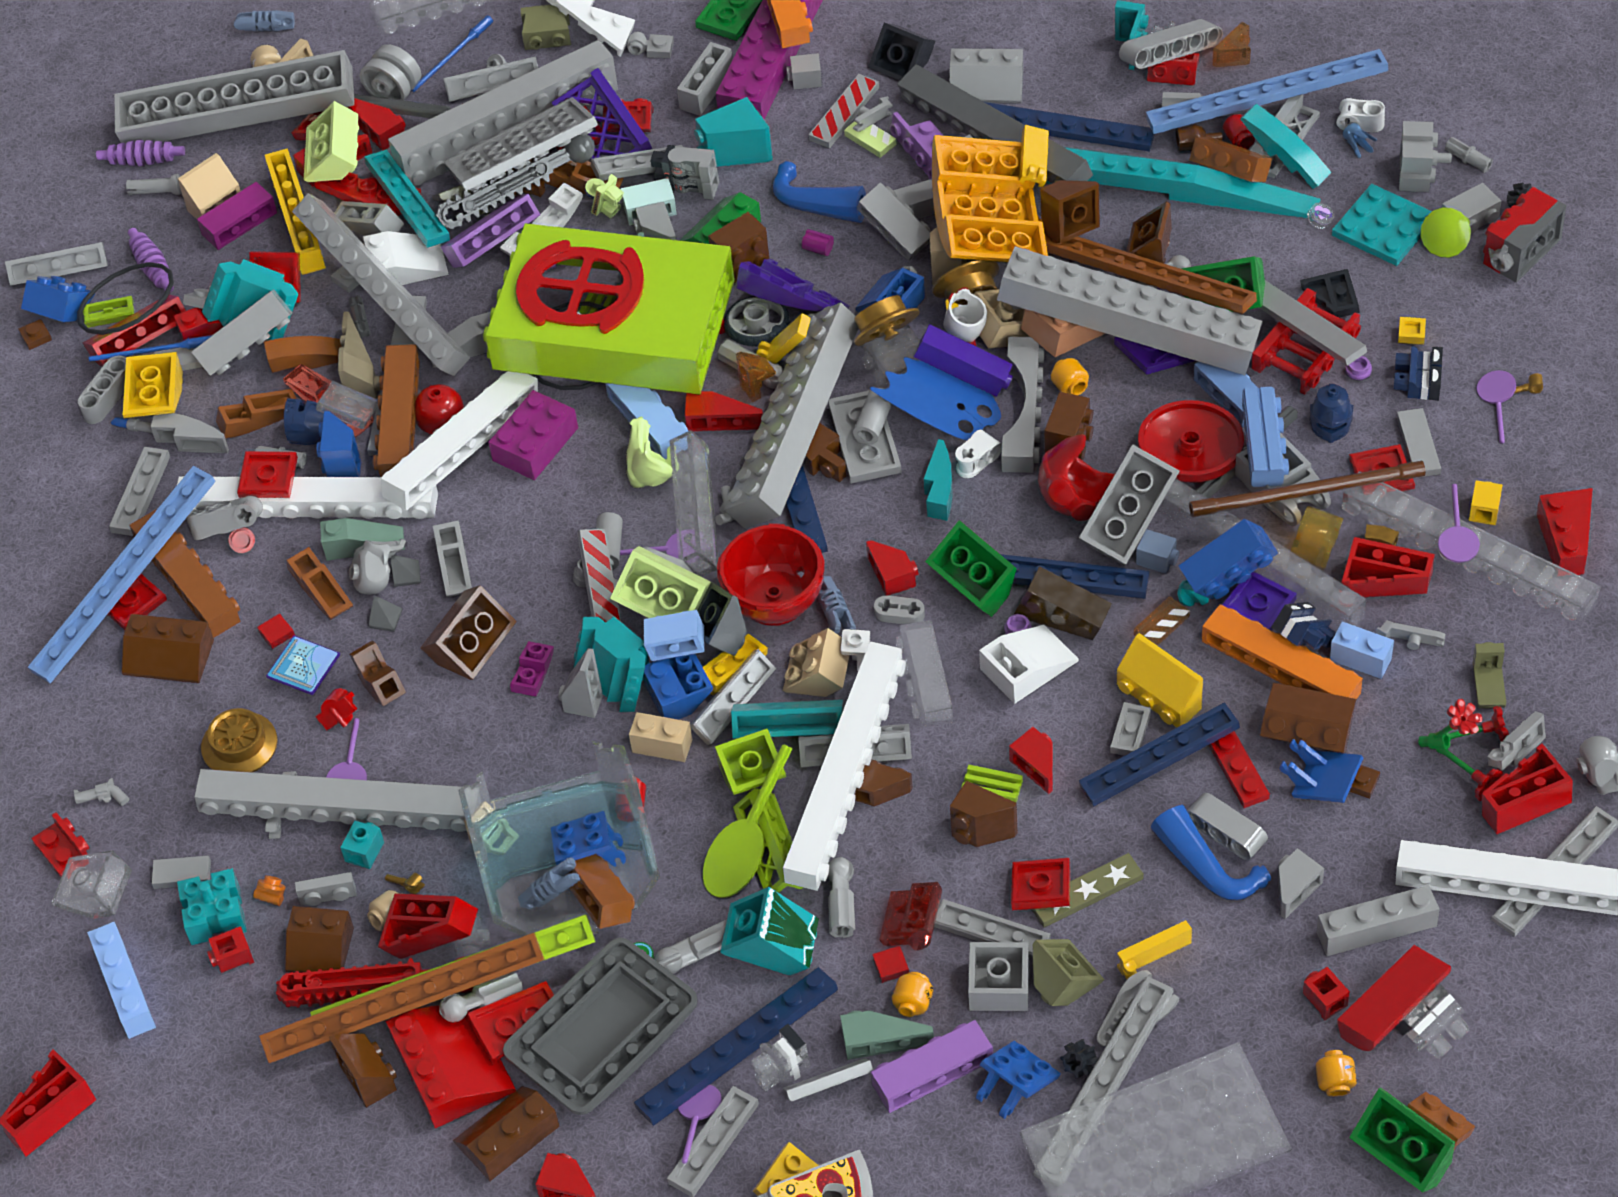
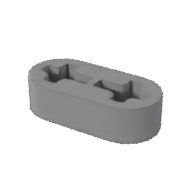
(899, 610)

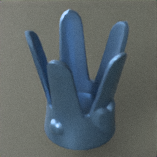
(1354, 135)

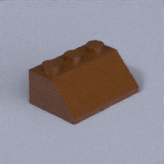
(469, 633)
(166, 648)
(1309, 716)
(508, 1131)

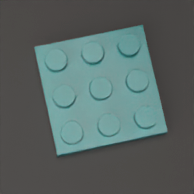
(1382, 224)

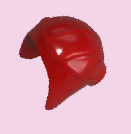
(1069, 482)

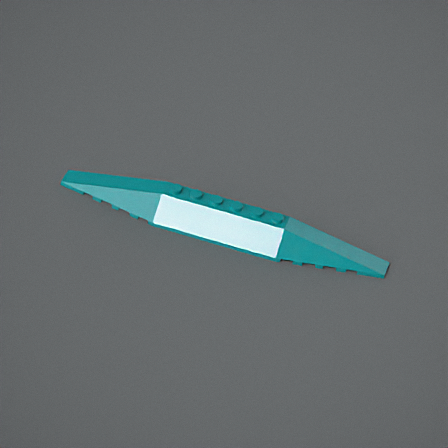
(1193, 183)

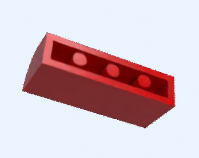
(138, 334)
(1391, 998)

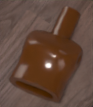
(1186, 136)

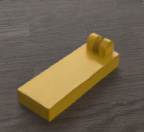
(1034, 155)
(785, 341)
(725, 665)
(1154, 948)

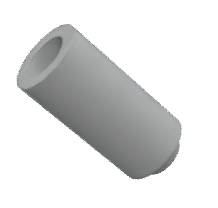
(871, 418)
(613, 527)

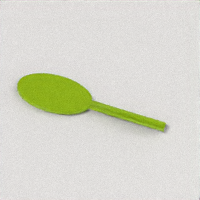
(740, 845)

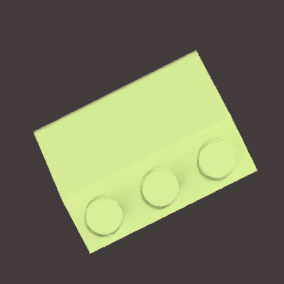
(331, 144)
(658, 586)

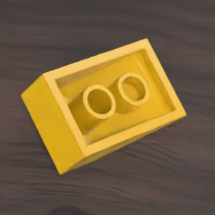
(152, 384)

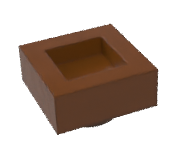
(35, 334)
(1365, 781)

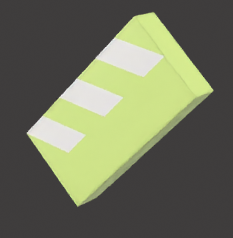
(872, 139)

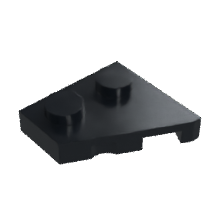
(1334, 292)

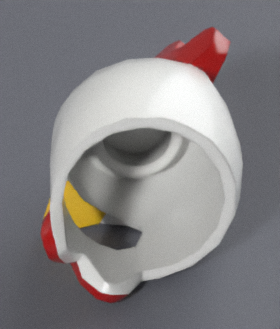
(965, 320)

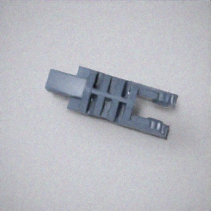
(264, 21)
(834, 606)
(549, 885)

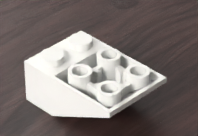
(1025, 661)

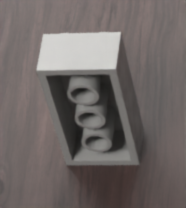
(1128, 505)

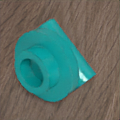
(1187, 595)

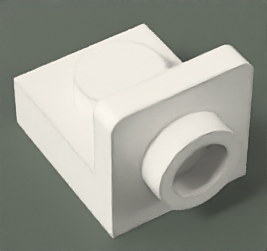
(855, 644)

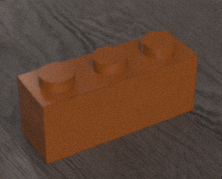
(1230, 159)
(601, 892)

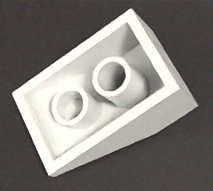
(407, 256)

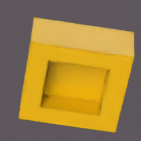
(1411, 330)

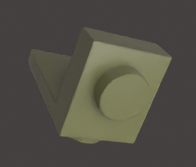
(1488, 674)

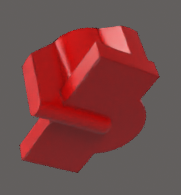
(337, 709)

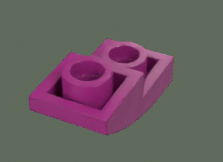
(532, 669)

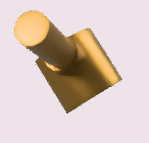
(1534, 386)
(412, 884)

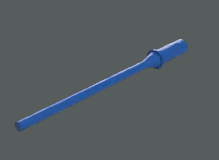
(473, 33)
(188, 344)

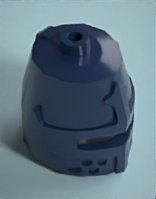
(1331, 410)
(302, 422)

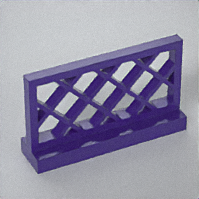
(616, 108)

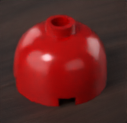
(436, 406)

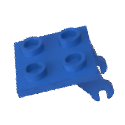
(1326, 774)
(585, 838)
(1018, 1068)

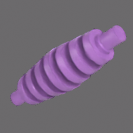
(139, 152)
(146, 251)

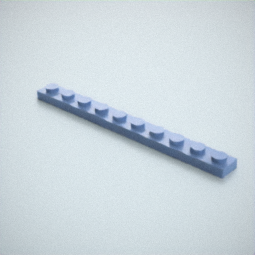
(1267, 91)
(121, 574)

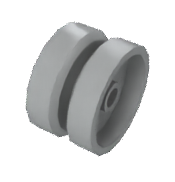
(390, 73)

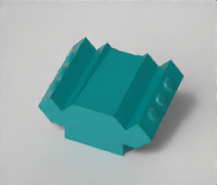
(242, 285)
(618, 658)

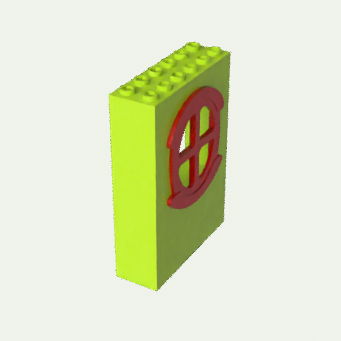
(649, 338)

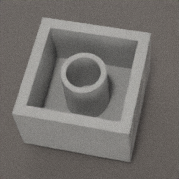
(998, 976)

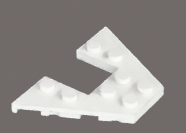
(603, 24)

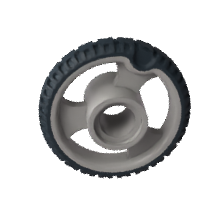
(755, 321)

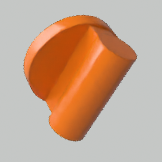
(270, 890)

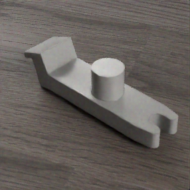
(868, 117)
(1413, 634)

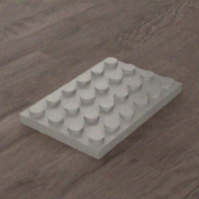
(520, 143)

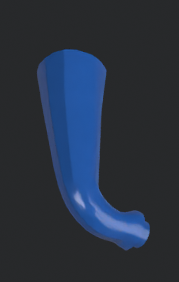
(826, 201)
(1182, 838)

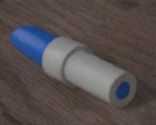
(132, 424)

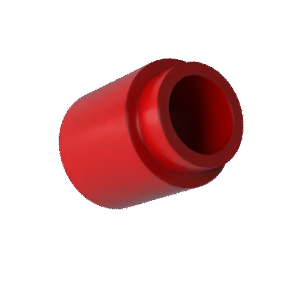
(1238, 132)

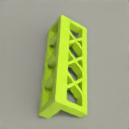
(775, 838)

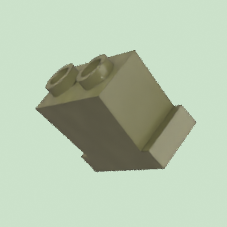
(544, 27)

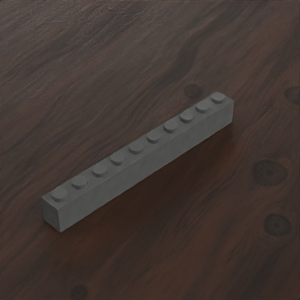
(982, 121)

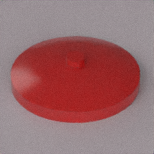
(1193, 438)

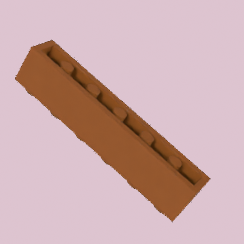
(397, 406)
(193, 582)

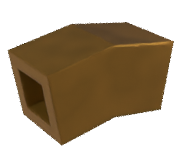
(1381, 534)

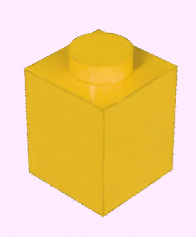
(1485, 502)

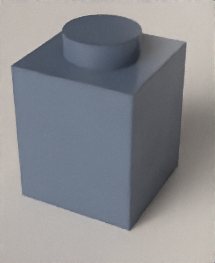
(1157, 551)

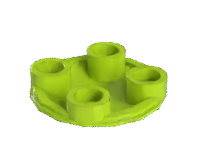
(1446, 232)

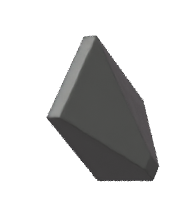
(405, 571)
(384, 615)

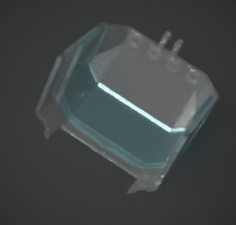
(516, 844)

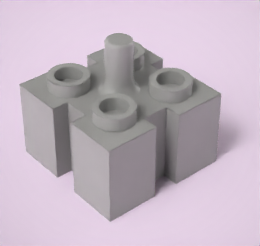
(1419, 157)

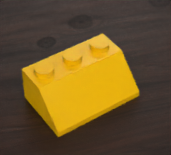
(1160, 682)

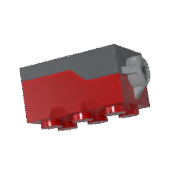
(1524, 234)

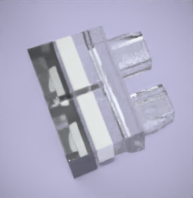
(1430, 1019)
(782, 1061)

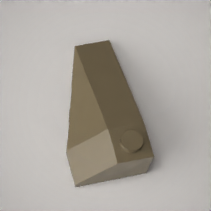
(354, 362)

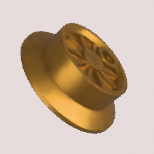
(973, 275)
(883, 319)
(239, 741)

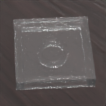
(347, 404)

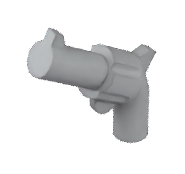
(724, 517)
(102, 792)

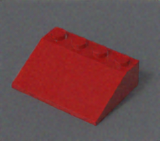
(447, 1064)

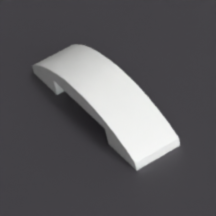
(557, 214)

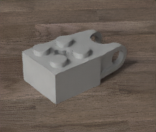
(1299, 472)

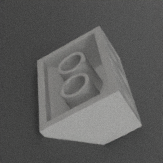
(988, 73)

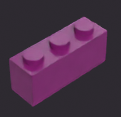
(237, 215)

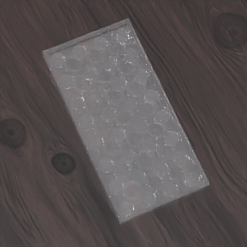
(1161, 1133)

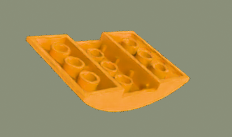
(981, 202)

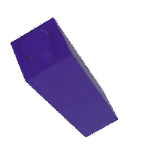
(964, 361)

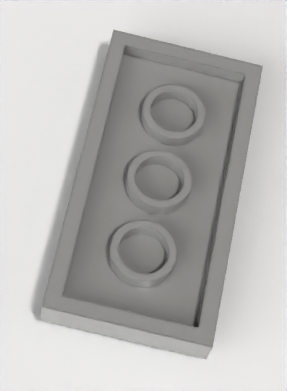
(862, 459)

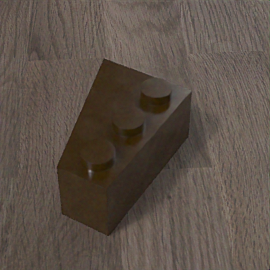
(1062, 605)

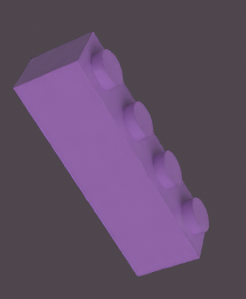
(490, 230)
(931, 1066)

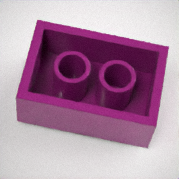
(533, 435)

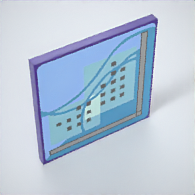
(303, 665)

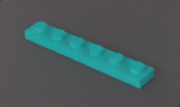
(407, 198)

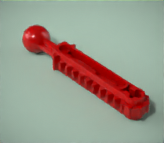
(341, 984)

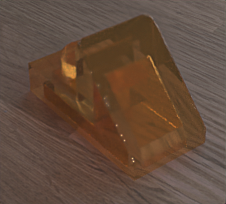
(1233, 48)
(751, 371)

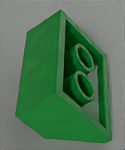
(722, 214)
(1242, 272)
(973, 568)
(1404, 1141)

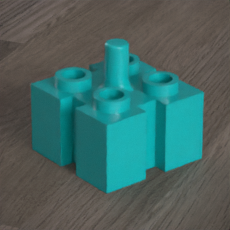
(211, 905)

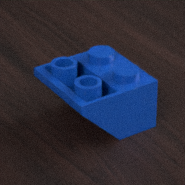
(898, 282)
(54, 298)
(338, 448)
(677, 685)

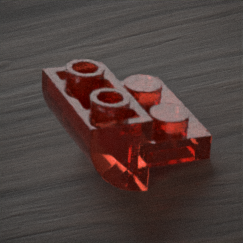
(911, 916)

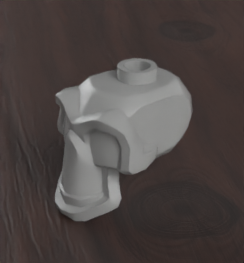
(371, 566)
(1599, 763)

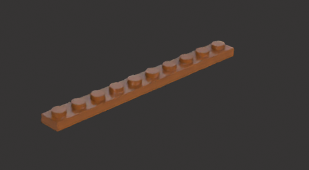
(1154, 273)
(402, 997)

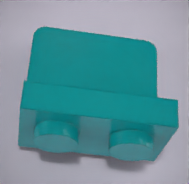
(1130, 21)

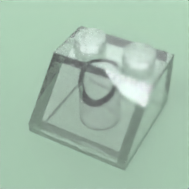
(92, 884)

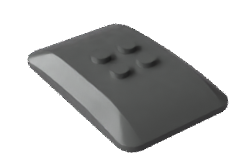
(601, 1026)

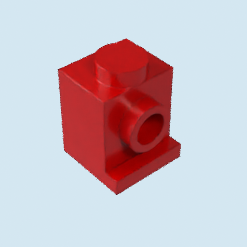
(229, 950)
(1335, 993)

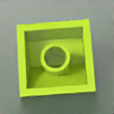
(747, 761)

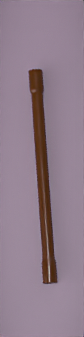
(1399, 472)

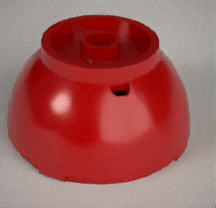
(768, 563)

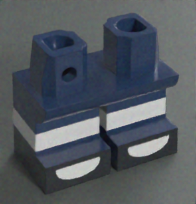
(1424, 373)
(1302, 628)

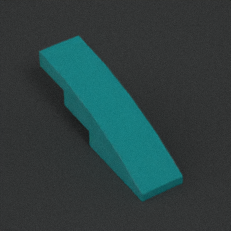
(1280, 140)

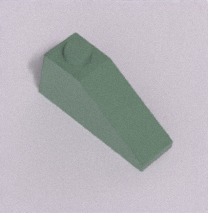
(345, 535)
(877, 1034)

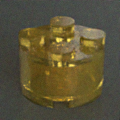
(1316, 536)

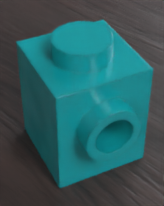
(362, 844)

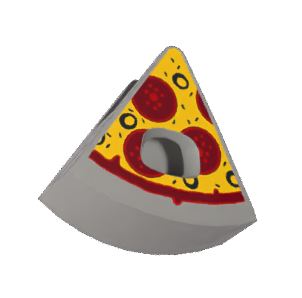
(837, 1178)

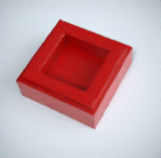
(276, 631)
(890, 964)

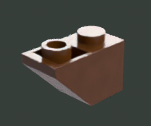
(883, 784)

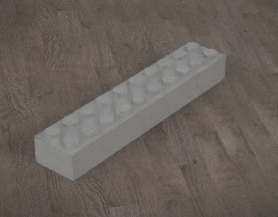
(234, 98)
(426, 146)
(1129, 310)
(792, 418)

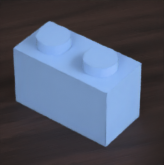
(674, 635)
(1361, 650)

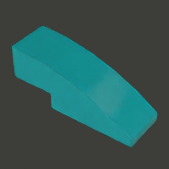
(939, 483)

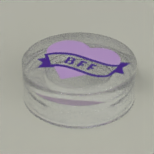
(1320, 215)

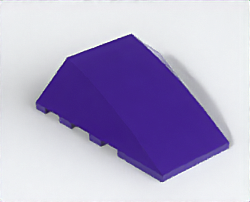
(782, 286)

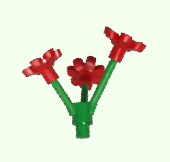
(1465, 722)

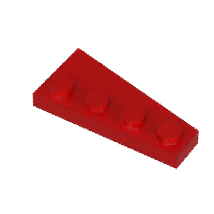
(358, 190)

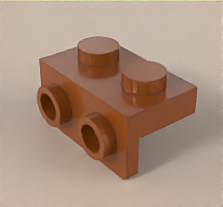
(1442, 1117)

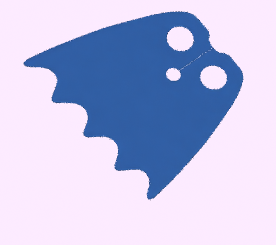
(934, 397)

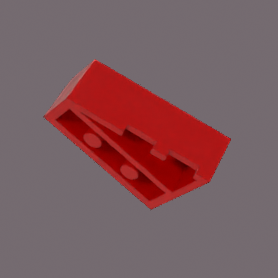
(1566, 527)
(1387, 569)
(1527, 792)
(424, 923)
(46, 1105)

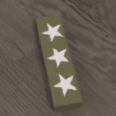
(1093, 888)

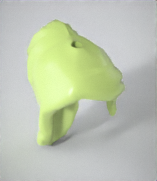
(644, 465)

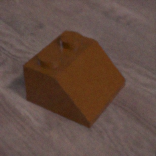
(1069, 209)
(1151, 234)
(982, 816)
(317, 939)
(364, 1066)

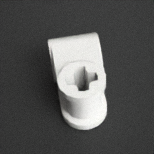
(1366, 113)
(976, 454)

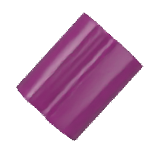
(817, 242)

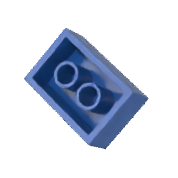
(1228, 560)

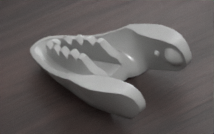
(1122, 1003)

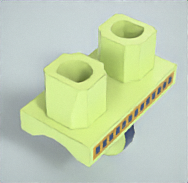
(605, 196)

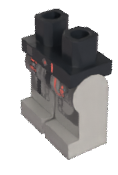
(687, 169)

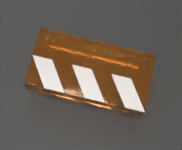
(1162, 621)

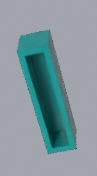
(787, 718)

